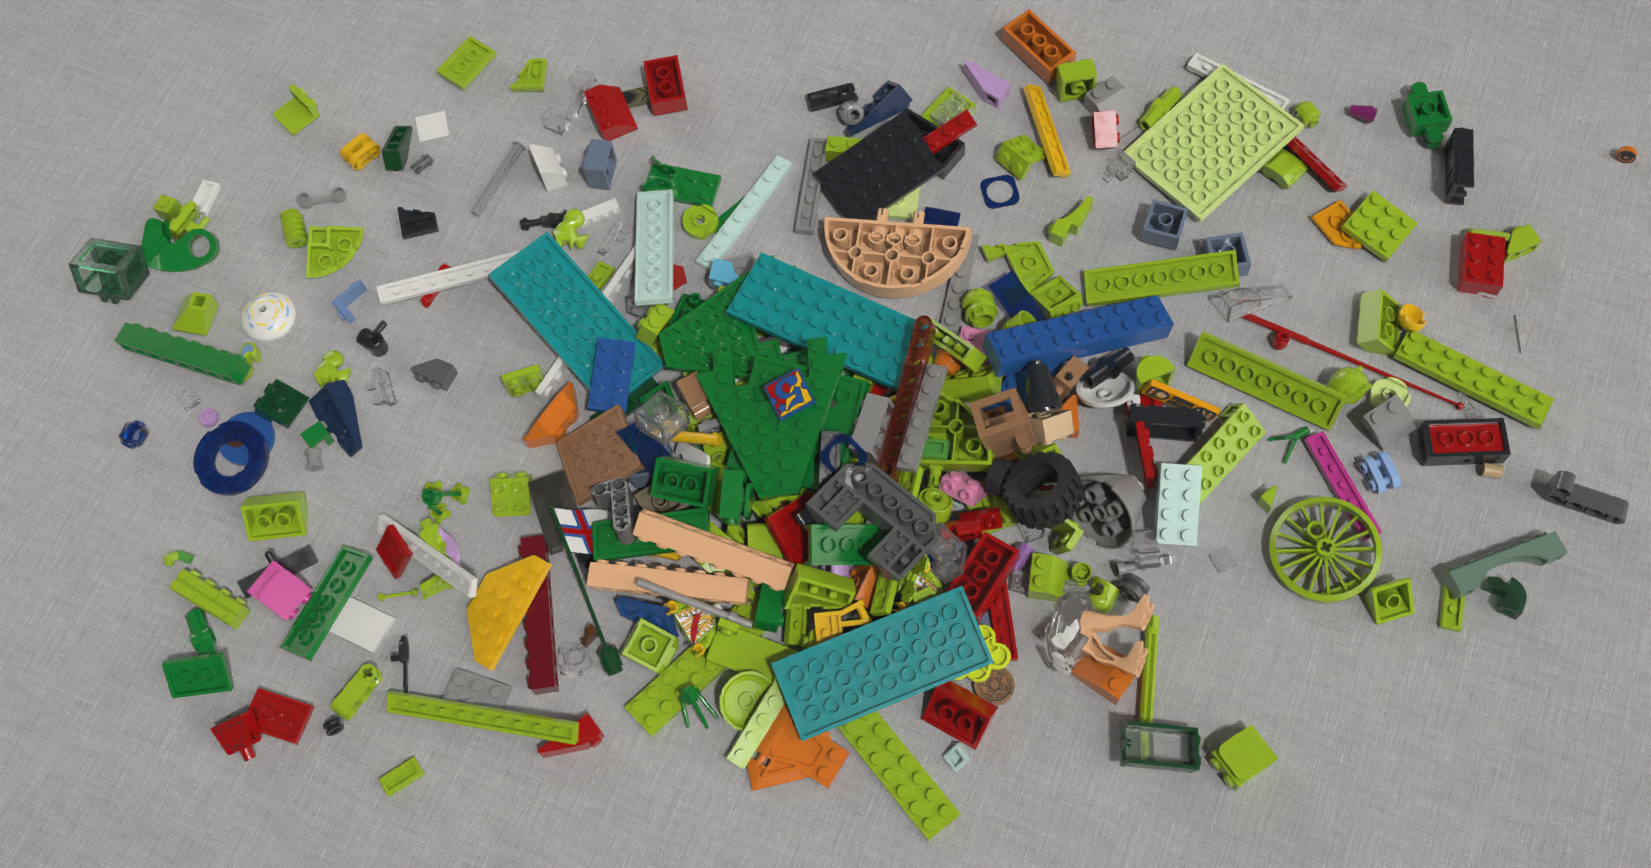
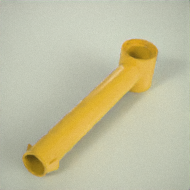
(698, 438)

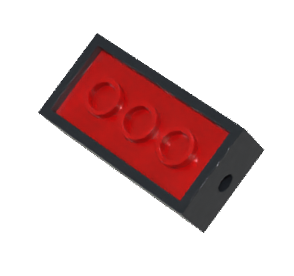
(1464, 441)

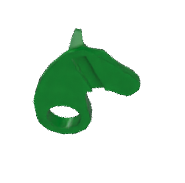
(175, 256)

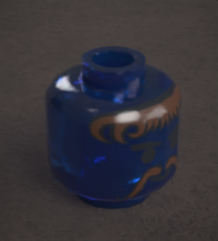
(133, 434)

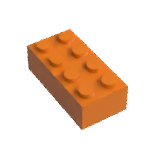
(1037, 45)

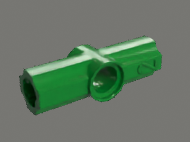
(201, 634)

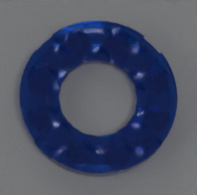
(208, 448)

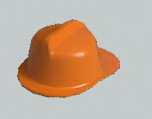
(946, 359)

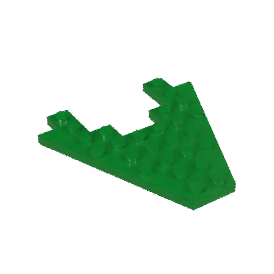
(707, 329)
(771, 450)

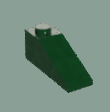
(397, 148)

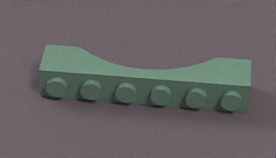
(1540, 551)

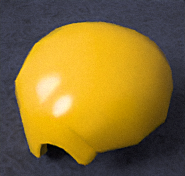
(1411, 318)

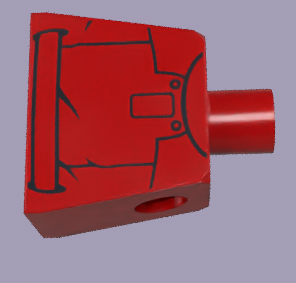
(238, 734)

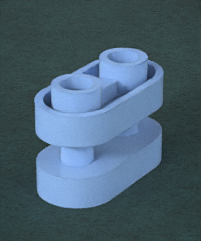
(1380, 472)

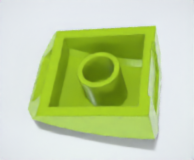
(650, 646)

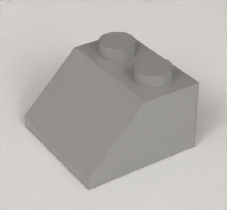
(1389, 422)

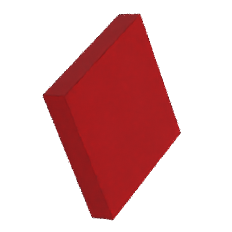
(394, 551)

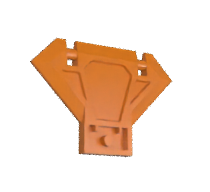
(793, 758)

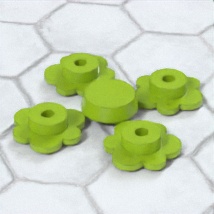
(909, 591)

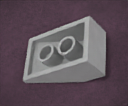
(1113, 96)

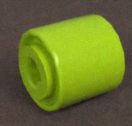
(937, 502)

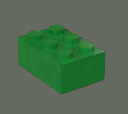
(685, 481)

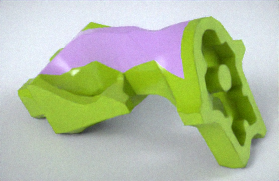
(446, 545)

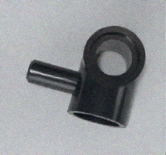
(368, 339)

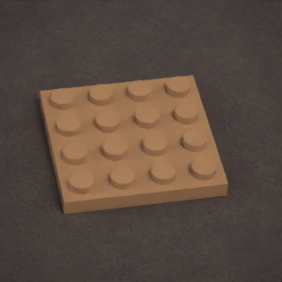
(597, 454)

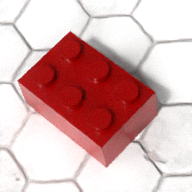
(665, 85)
(1481, 264)

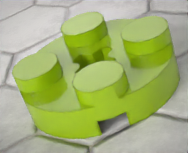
(702, 230)

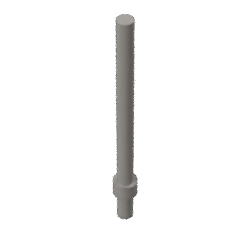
(732, 616)

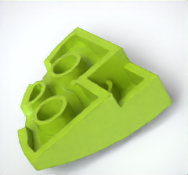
(331, 248)

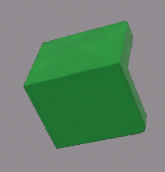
(316, 434)

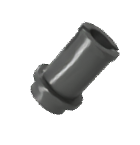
(422, 163)

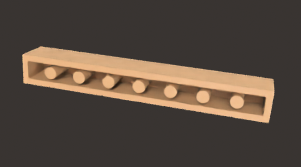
(713, 549)
(693, 585)

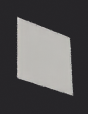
(432, 126)

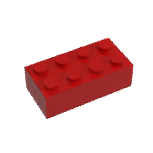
(986, 572)

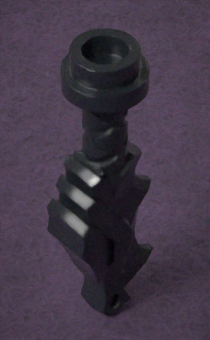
(548, 221)

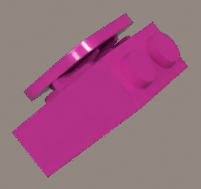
(280, 591)

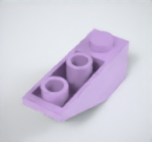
(989, 87)

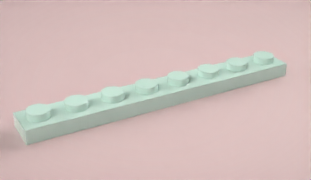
(744, 212)

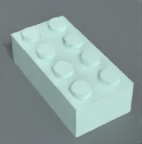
(1178, 503)

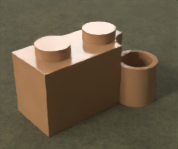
(694, 396)

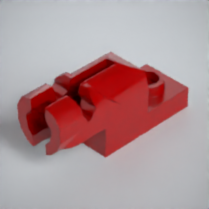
(974, 523)

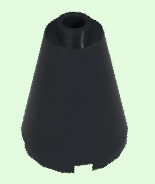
(1040, 389)

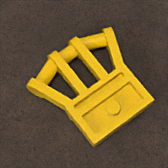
(829, 624)

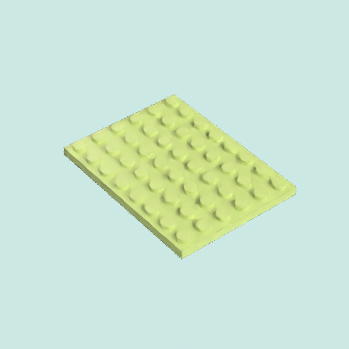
(1212, 142)

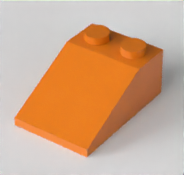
(1103, 679)

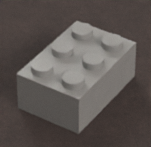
(872, 426)

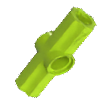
(1160, 107)

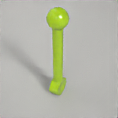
(382, 597)

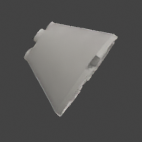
(1110, 509)

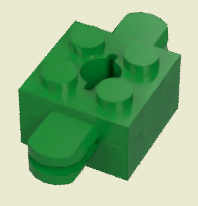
(1426, 114)

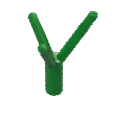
(1295, 436)

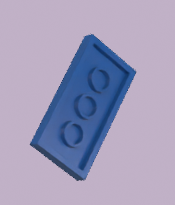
(611, 374)

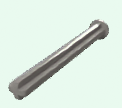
(497, 179)

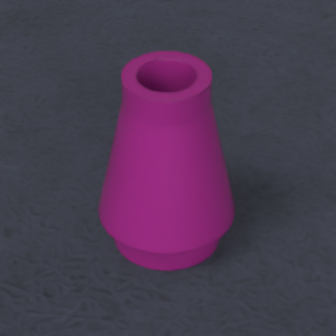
(1363, 112)

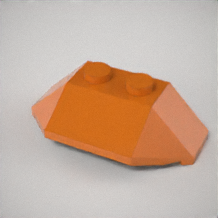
(555, 419)

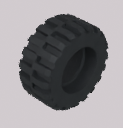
(1055, 506)

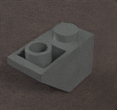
(436, 373)

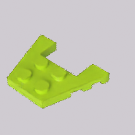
(1026, 260)

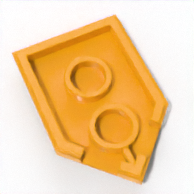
(1330, 223)

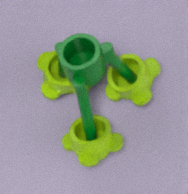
(433, 495)

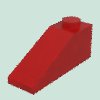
(588, 736)

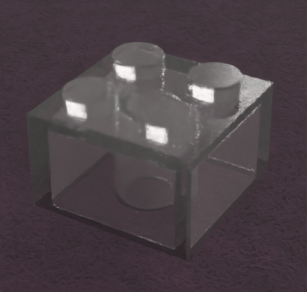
(662, 417)

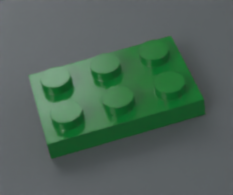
(197, 675)

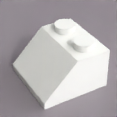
(549, 167)

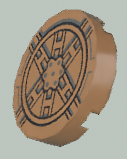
(997, 688)

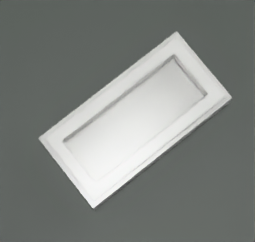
(206, 195)

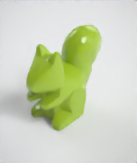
(566, 230)
(327, 370)

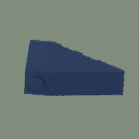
(887, 102)
(337, 409)

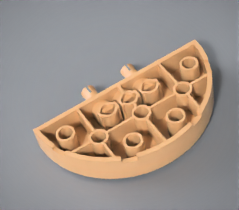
(895, 256)

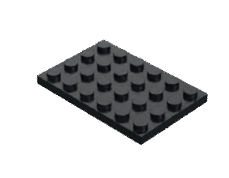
(879, 169)

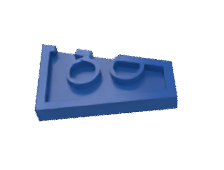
(654, 614)

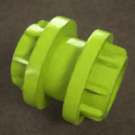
(979, 308)

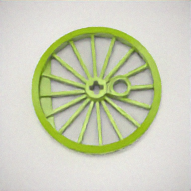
(1340, 593)

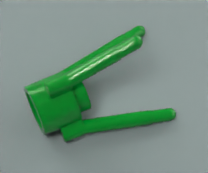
(690, 696)

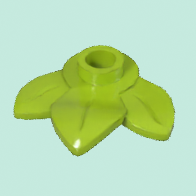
(724, 449)

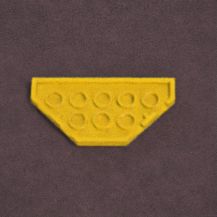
(501, 607)

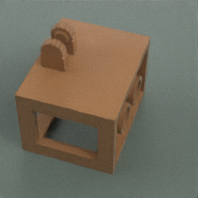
(1007, 431)

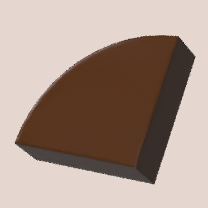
(591, 635)

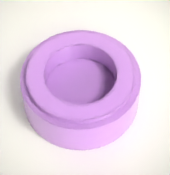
(208, 417)

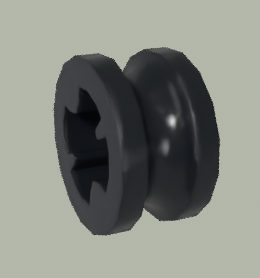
(333, 726)

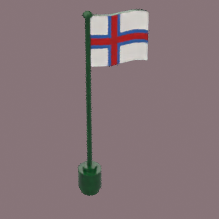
(577, 537)

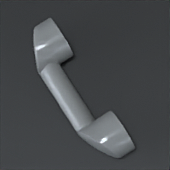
(305, 201)

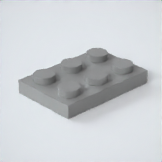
(476, 690)

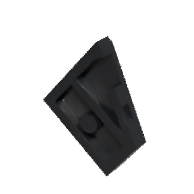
(417, 223)

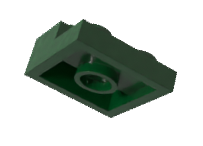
(280, 403)

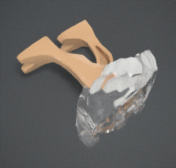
(1074, 628)

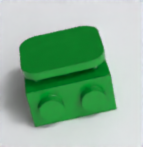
(735, 497)

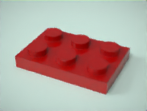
(1146, 454)
(280, 716)

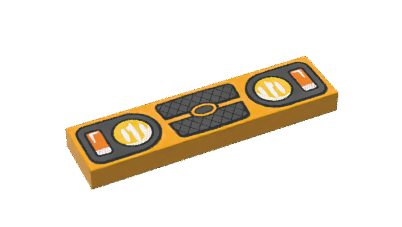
(1179, 399)

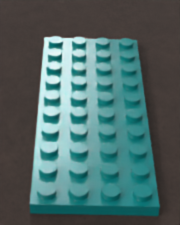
(805, 307)
(569, 310)
(882, 663)

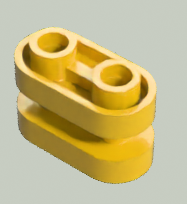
(360, 151)

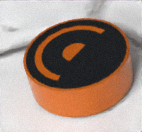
(1626, 154)

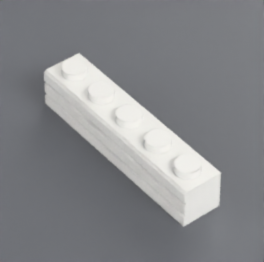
(600, 212)

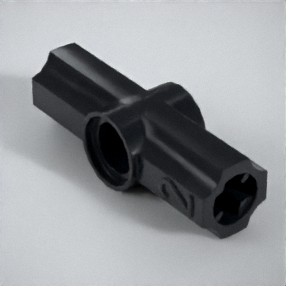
(1108, 368)

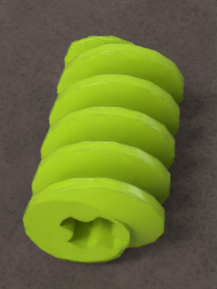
(293, 228)

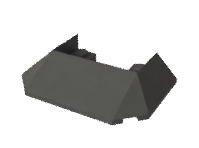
(885, 503)

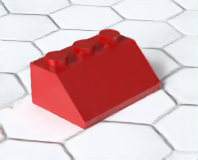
(610, 111)
(959, 713)

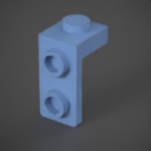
(346, 298)

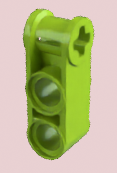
(356, 692)

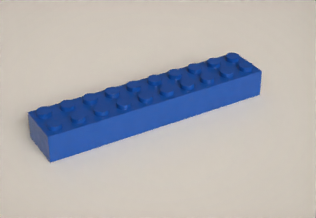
(1077, 335)

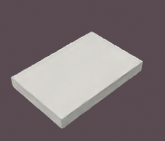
(362, 625)

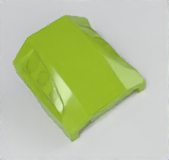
(1284, 168)

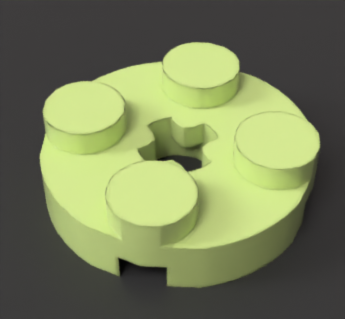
(1387, 386)

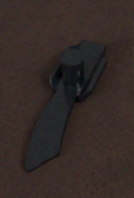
(403, 657)

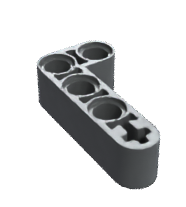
(617, 495)
(1585, 500)

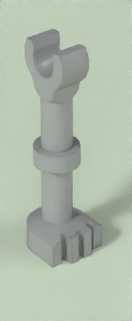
(1121, 568)

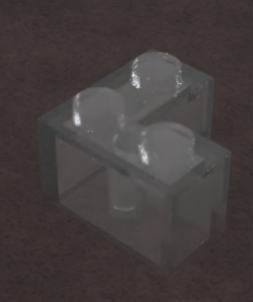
(948, 555)

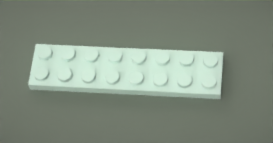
(654, 247)

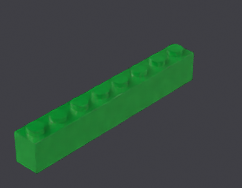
(183, 353)

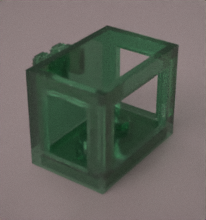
(115, 272)

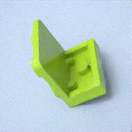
(297, 112)
(1019, 155)
(511, 494)

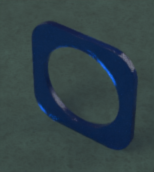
(1006, 178)
(843, 438)

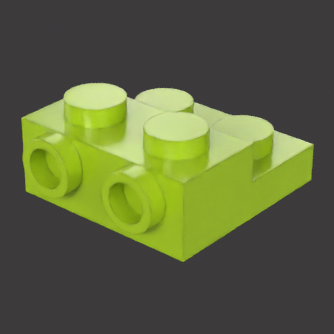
(1057, 298)

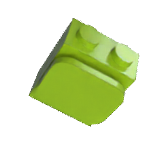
(1242, 757)

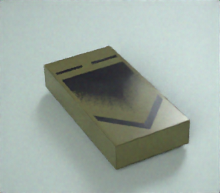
(637, 96)

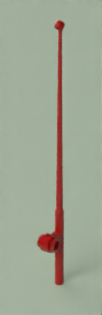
(1282, 338)

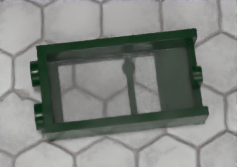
(1159, 746)

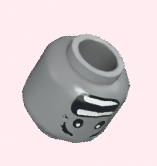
(851, 112)

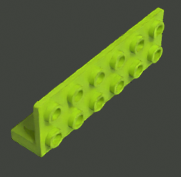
(1226, 446)
(744, 650)

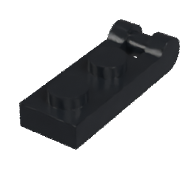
(831, 96)

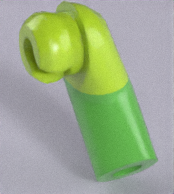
(169, 558)

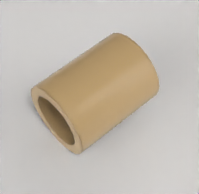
(1491, 470)

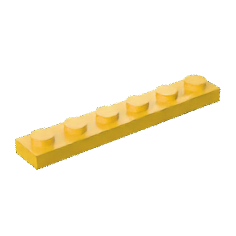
(1047, 131)

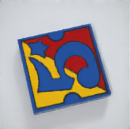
(789, 394)

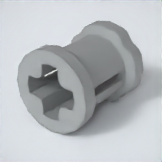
(313, 459)

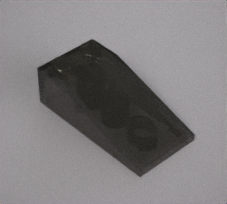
(555, 491)

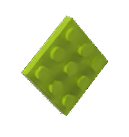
(1379, 226)

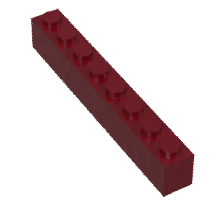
(540, 626)

